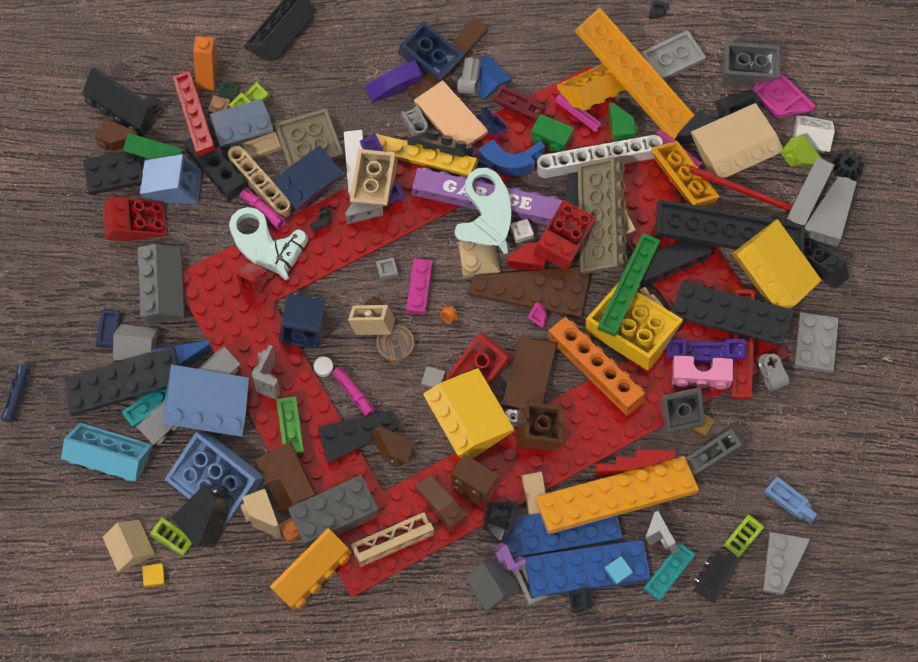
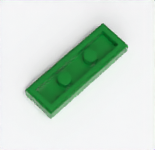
(149, 148)

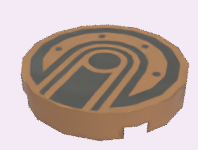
(396, 345)

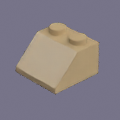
(260, 513)

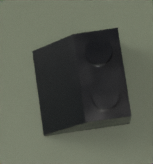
(716, 576)

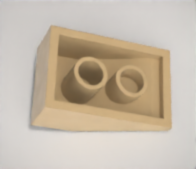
(373, 177)

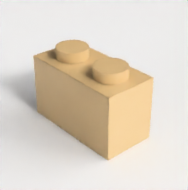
(371, 319)

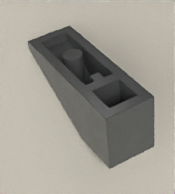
(716, 451)

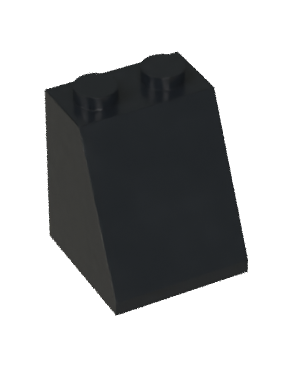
(204, 515)

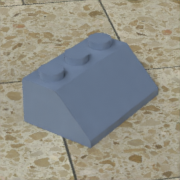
(241, 123)

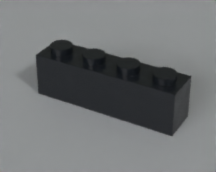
(674, 259)

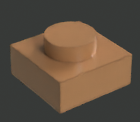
(218, 104)

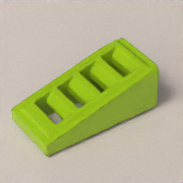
(755, 524)
(176, 531)

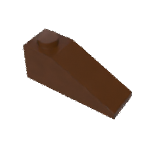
(441, 504)

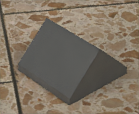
(682, 409)
(492, 584)

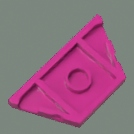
(782, 97)

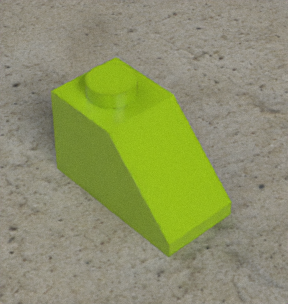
(799, 152)

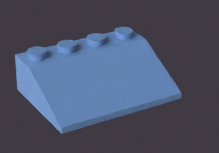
(205, 400)
(211, 462)

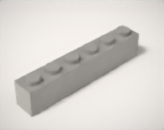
(151, 425)

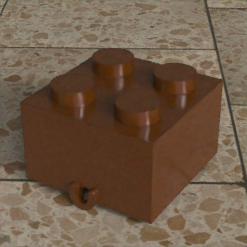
(540, 426)
(474, 480)

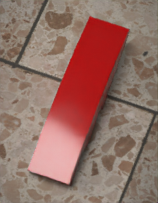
(641, 460)

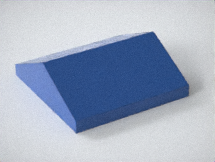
(491, 77)

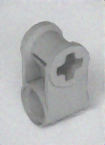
(414, 121)
(774, 374)

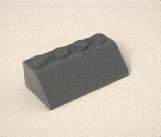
(161, 283)

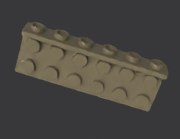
(602, 196)

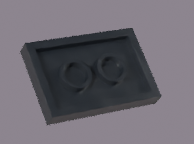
(112, 172)

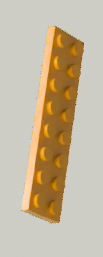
(634, 73)
(616, 495)

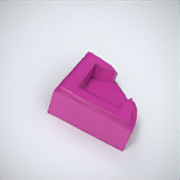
(538, 314)

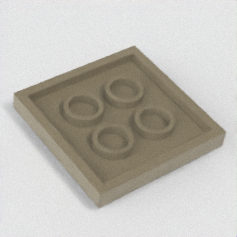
(307, 132)

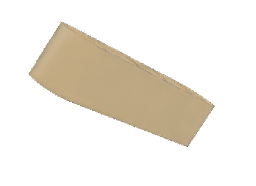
(258, 175)

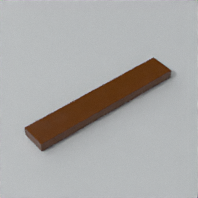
(464, 43)

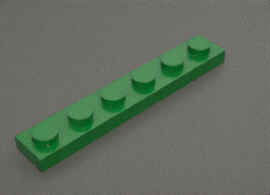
(628, 285)

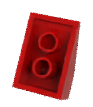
(485, 355)

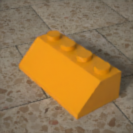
(590, 87)
(675, 164)
(311, 570)

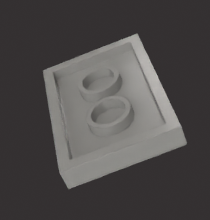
(674, 55)
(816, 342)

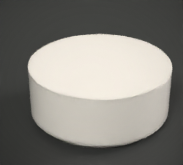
(323, 366)

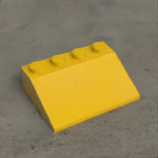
(777, 266)
(643, 331)
(469, 413)

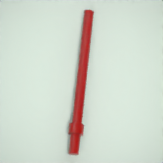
(707, 176)

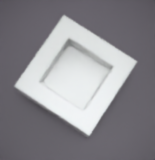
(521, 230)

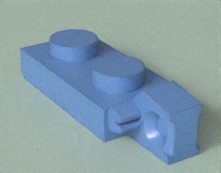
(790, 500)

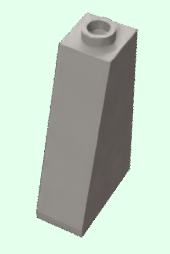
(810, 192)
(830, 216)

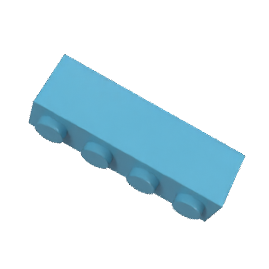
(106, 451)

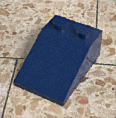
(430, 51)
(308, 178)

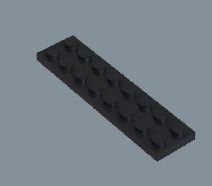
(714, 226)

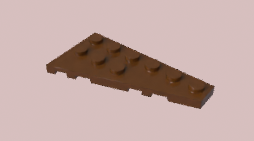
(557, 289)

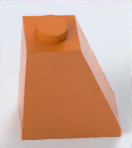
(205, 63)

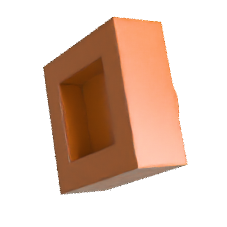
(288, 530)

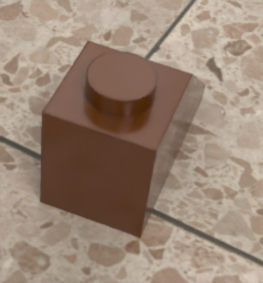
(112, 135)
(392, 446)

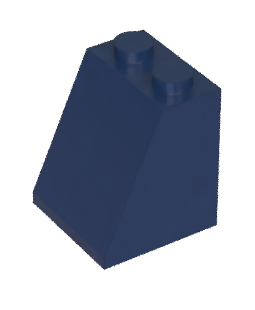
(302, 321)

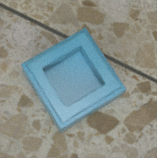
(618, 570)

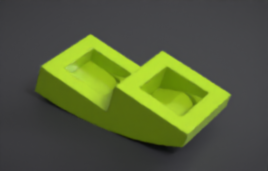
(254, 93)

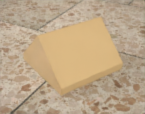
(128, 544)

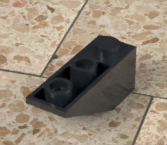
(826, 265)

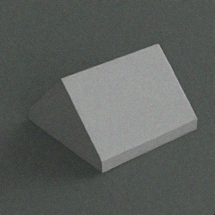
(133, 342)

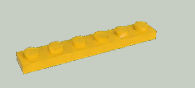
(430, 158)

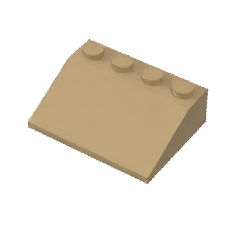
(736, 141)

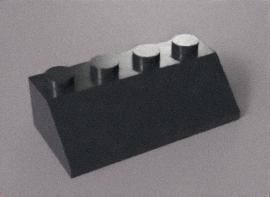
(280, 29)
(118, 102)

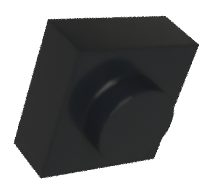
(580, 600)

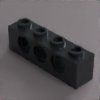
(230, 187)

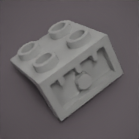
(264, 381)

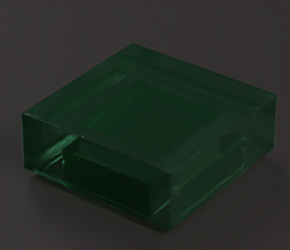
(228, 90)

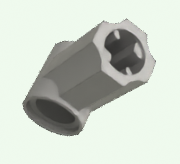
(470, 82)

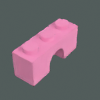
(686, 374)

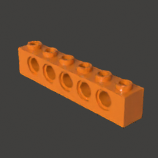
(625, 401)

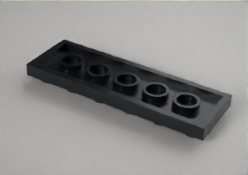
(732, 313)
(119, 381)

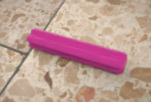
(582, 115)

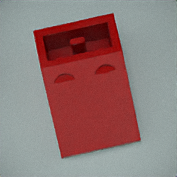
(133, 219)
(564, 235)

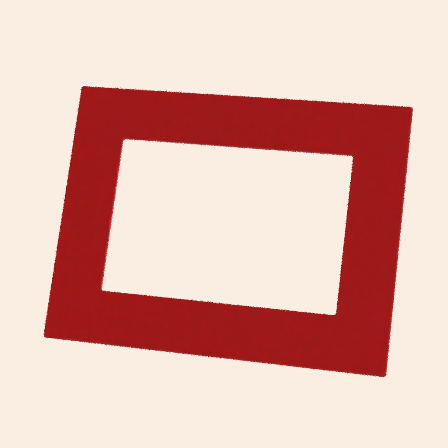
(592, 421)

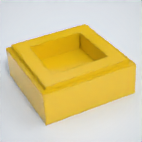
(153, 575)

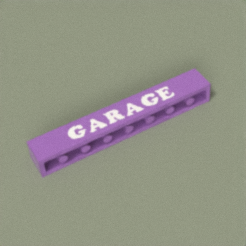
(451, 190)

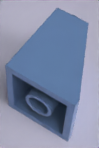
(171, 180)

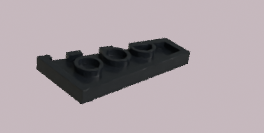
(348, 435)

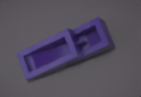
(394, 81)

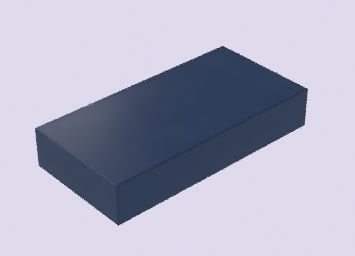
(108, 325)

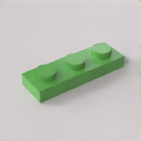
(290, 423)

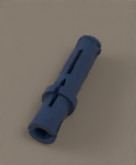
(16, 390)

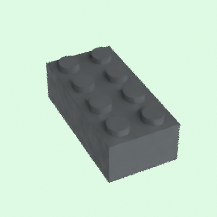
(335, 509)

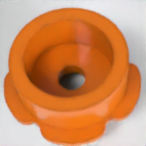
(449, 314)

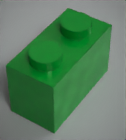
(551, 133)

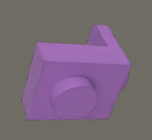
(504, 556)

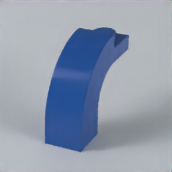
(511, 164)

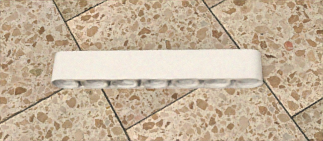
(589, 154)

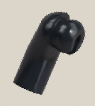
(323, 221)

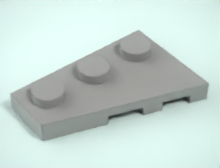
(781, 561)

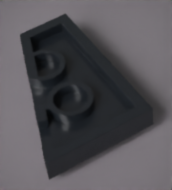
(445, 143)

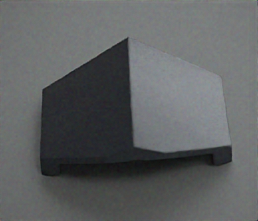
(500, 519)

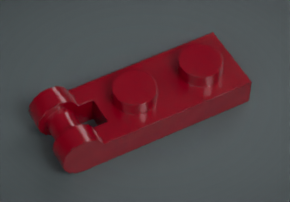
(518, 103)

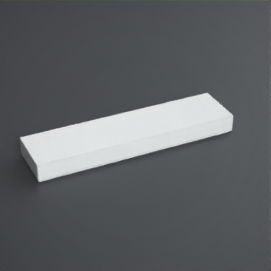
(351, 149)

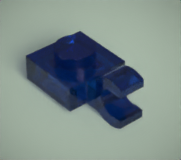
(493, 124)

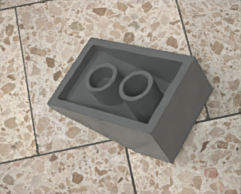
(749, 63)

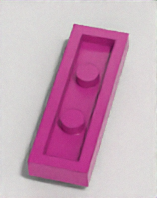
(419, 286)

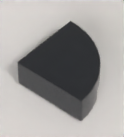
(657, 9)

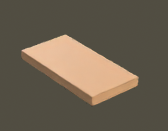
(450, 114)

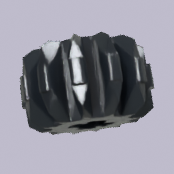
(842, 162)

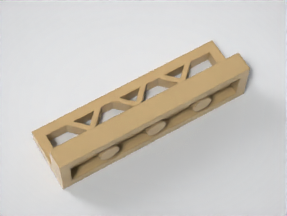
(394, 543)

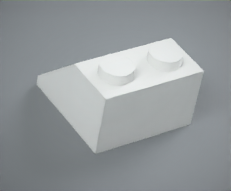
(817, 131)

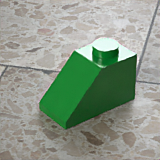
(621, 124)

